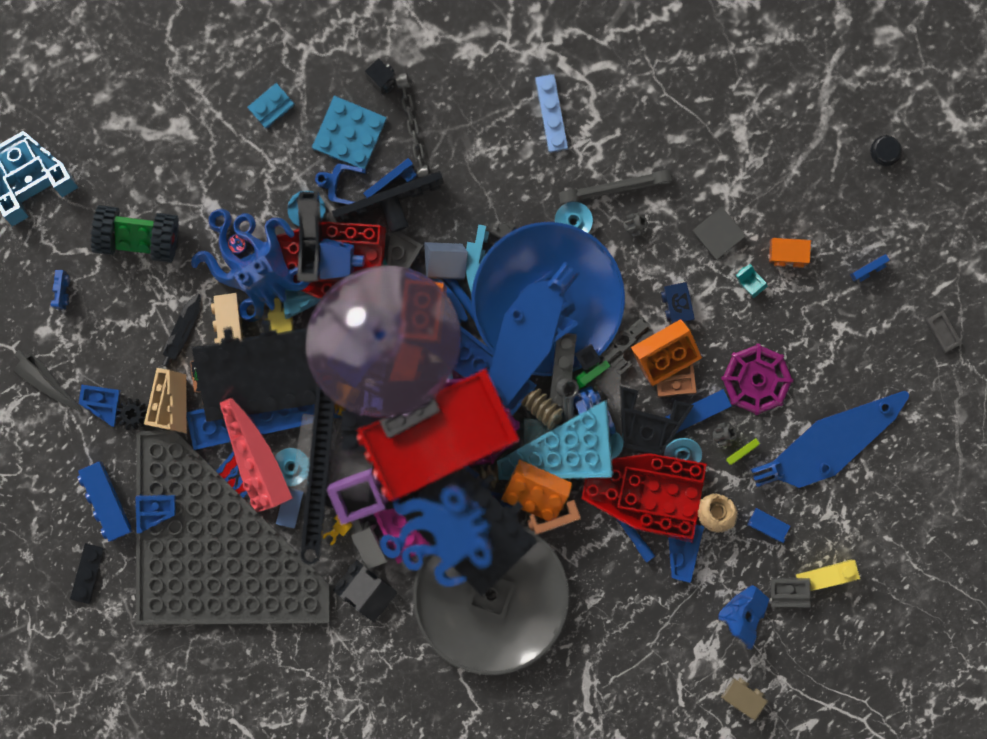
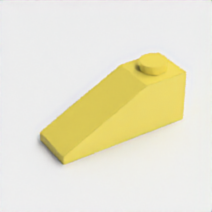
(831, 575)

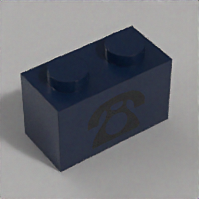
(678, 303)

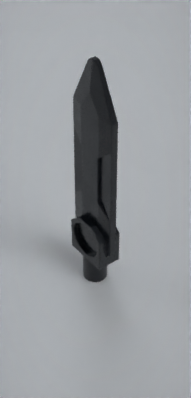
(181, 330)

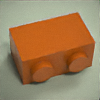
(789, 252)

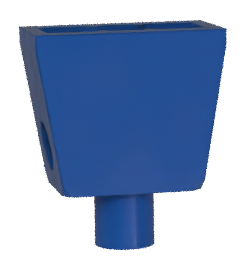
(338, 259)

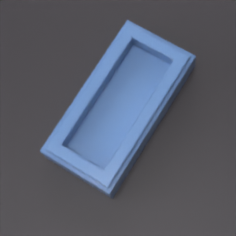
(289, 510)

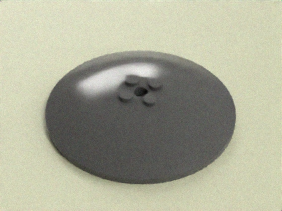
(500, 632)

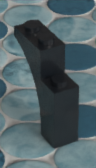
(309, 236)

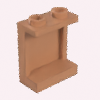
(572, 516)

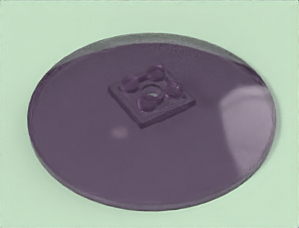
(388, 373)

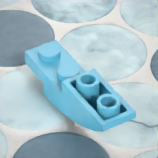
(475, 254)

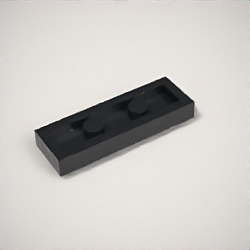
(400, 423)
(87, 573)

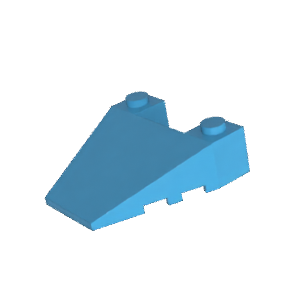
(25, 172)

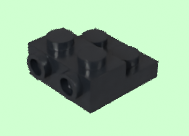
(350, 423)

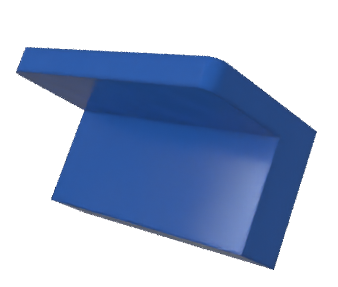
(768, 525)

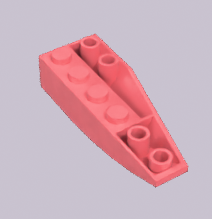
(254, 459)

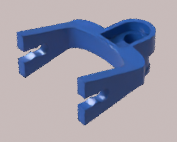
(332, 180)

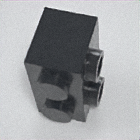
(381, 76)

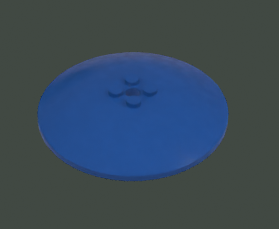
(535, 256)

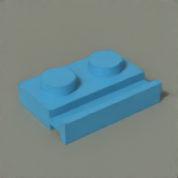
(271, 105)

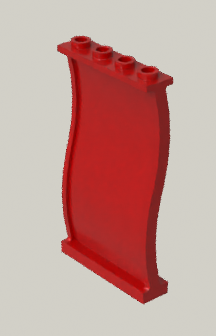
(464, 431)

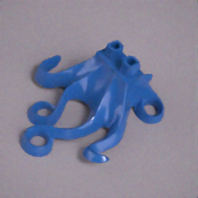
(260, 276)
(456, 531)

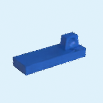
(403, 170)

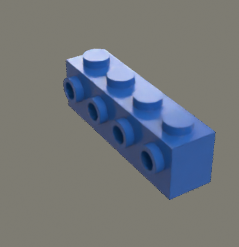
(105, 501)

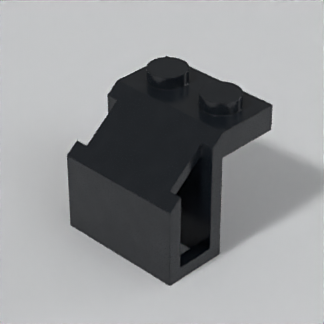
(365, 591)

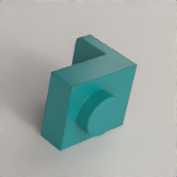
(751, 281)

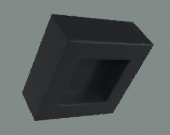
(587, 357)

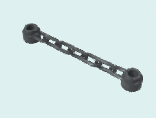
(404, 82)

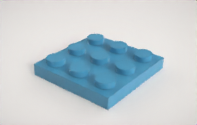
(349, 133)

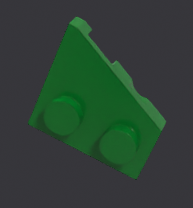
(584, 379)

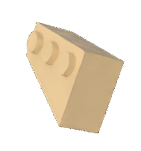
(227, 314)
(168, 401)

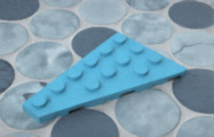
(569, 451)

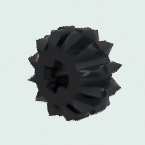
(130, 408)

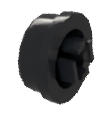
(885, 150)

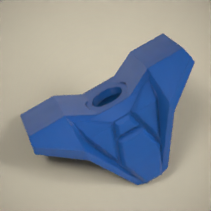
(733, 614)

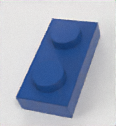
(877, 265)

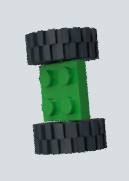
(135, 235)

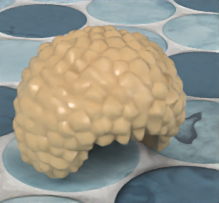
(717, 513)

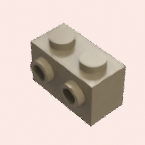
(744, 699)

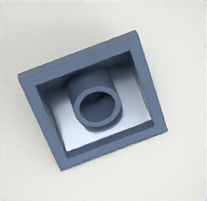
(445, 260)

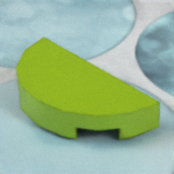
(742, 451)

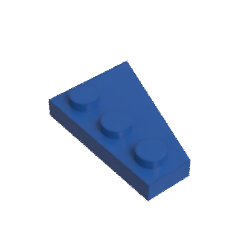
(684, 555)

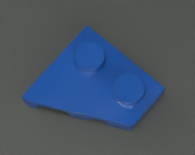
(101, 402)

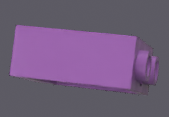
(339, 504)

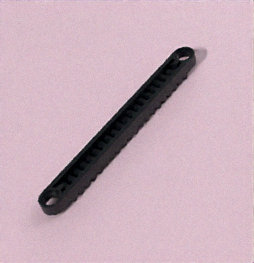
(317, 476)

